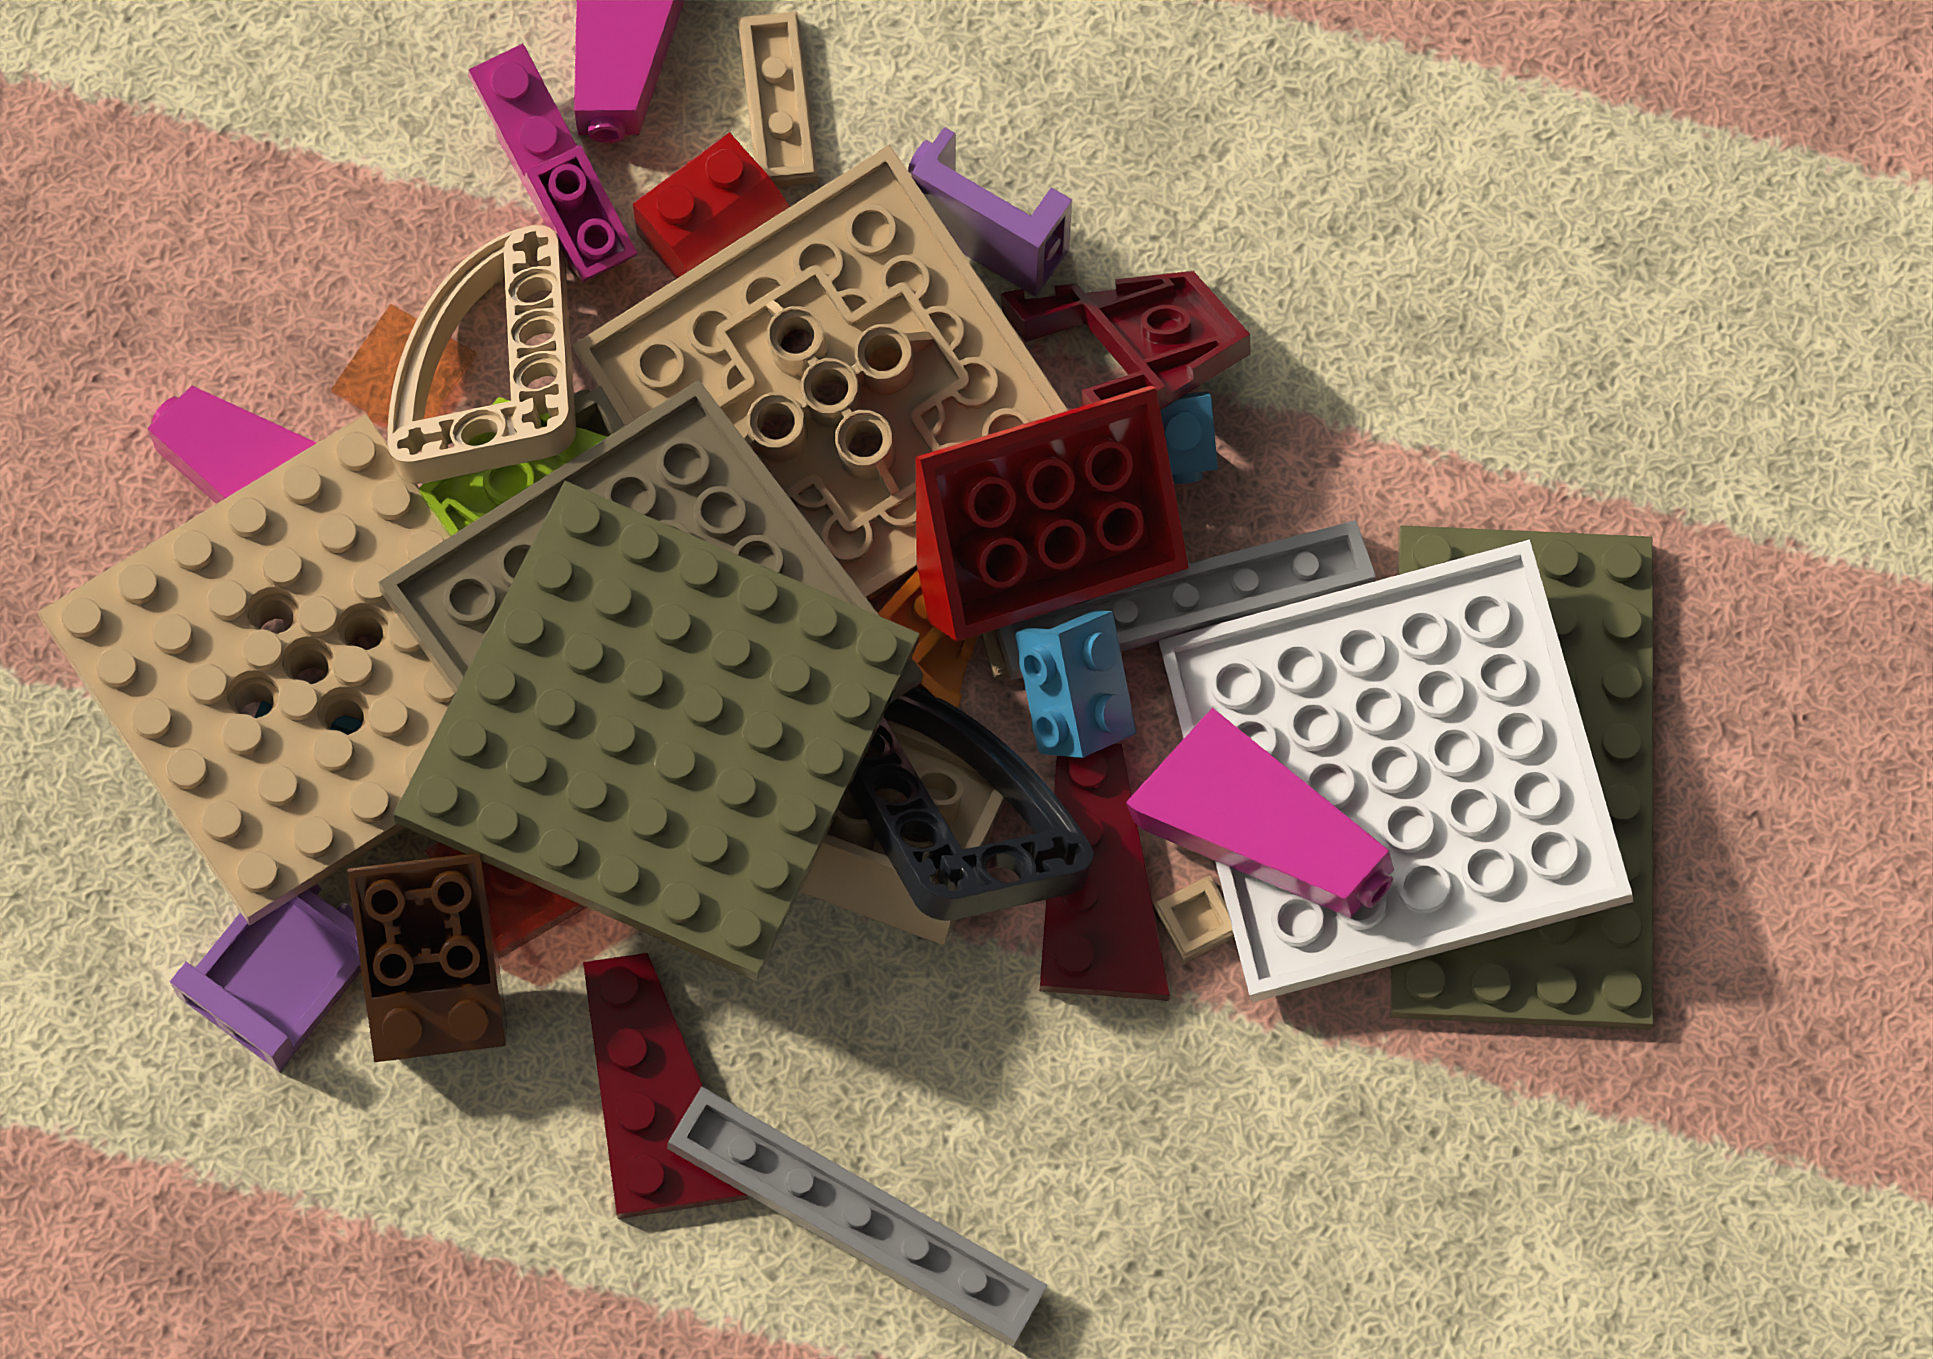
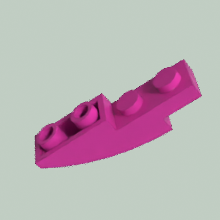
(551, 163)

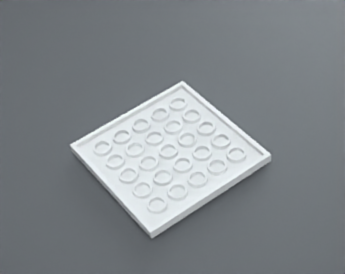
(1439, 730)

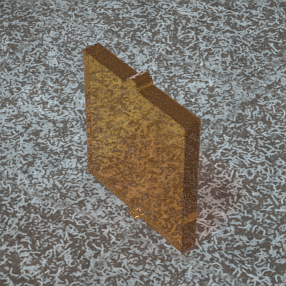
(373, 369)

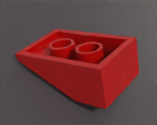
(707, 206)

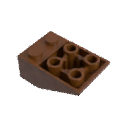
(428, 957)

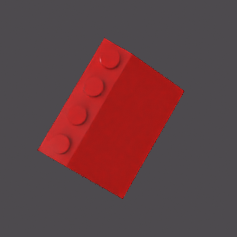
(1046, 515)

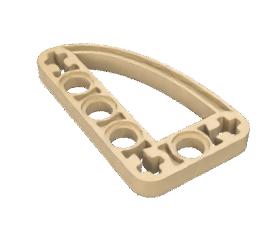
(516, 421)

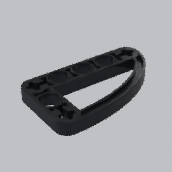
(965, 886)

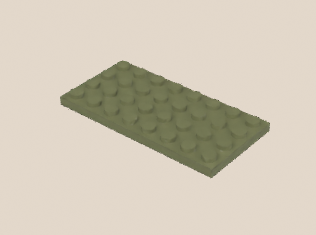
(1599, 963)

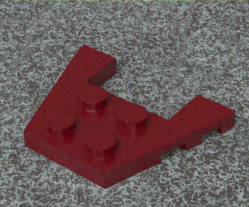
(1157, 327)

